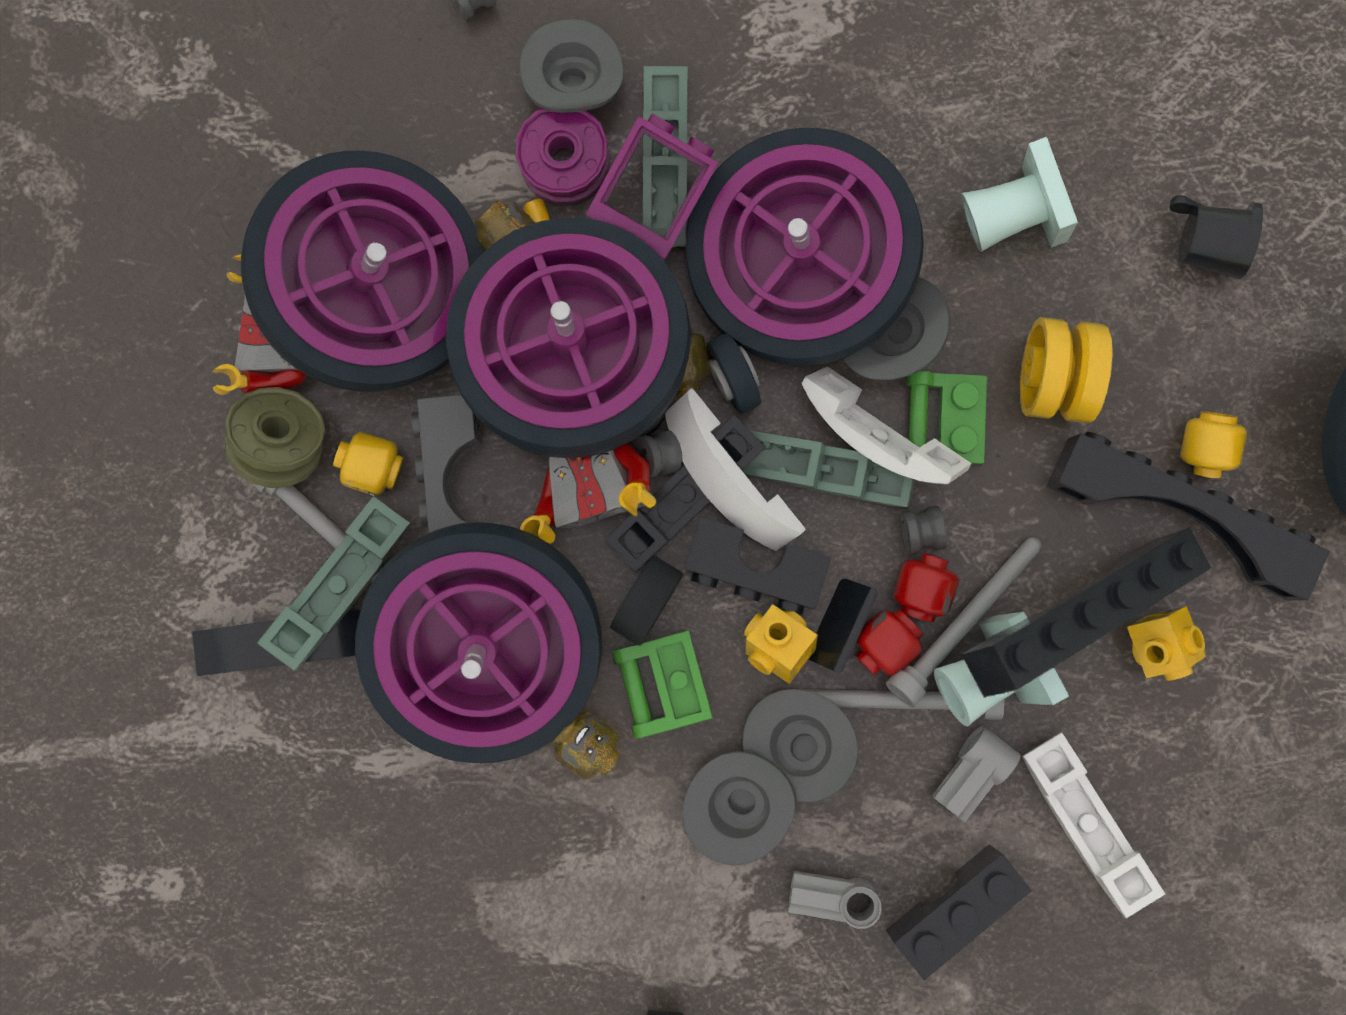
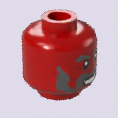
(926, 587)
(888, 643)

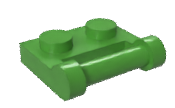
(959, 412)
(676, 679)

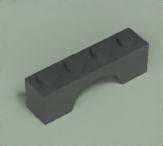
(446, 434)

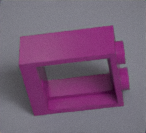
(693, 151)

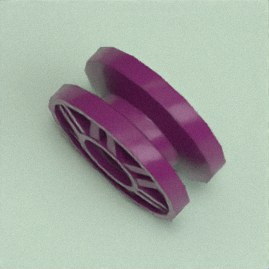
(568, 180)

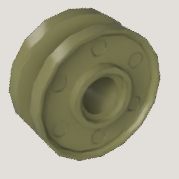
(271, 460)

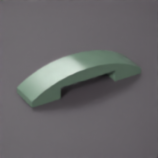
(336, 585)

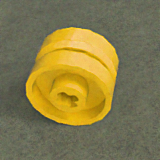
(1065, 370)

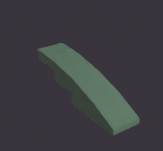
(662, 168)
(828, 471)

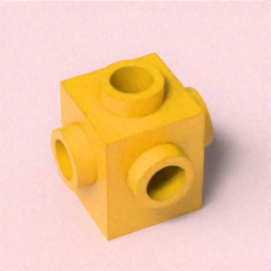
(779, 643)
(1167, 643)

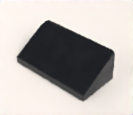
(842, 624)

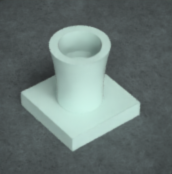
(1023, 203)
(966, 699)

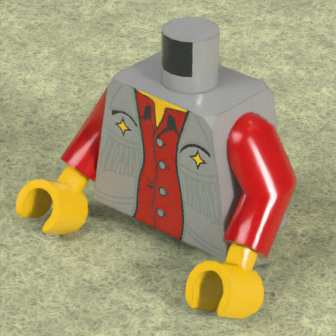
(256, 359)
(590, 490)

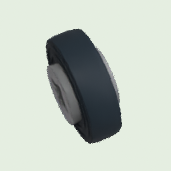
(734, 373)

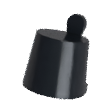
(1218, 236)

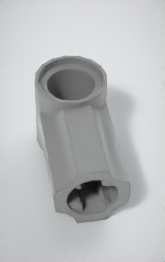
(982, 763)
(828, 898)

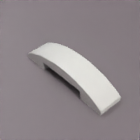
(836, 402)
(723, 480)
(1091, 826)

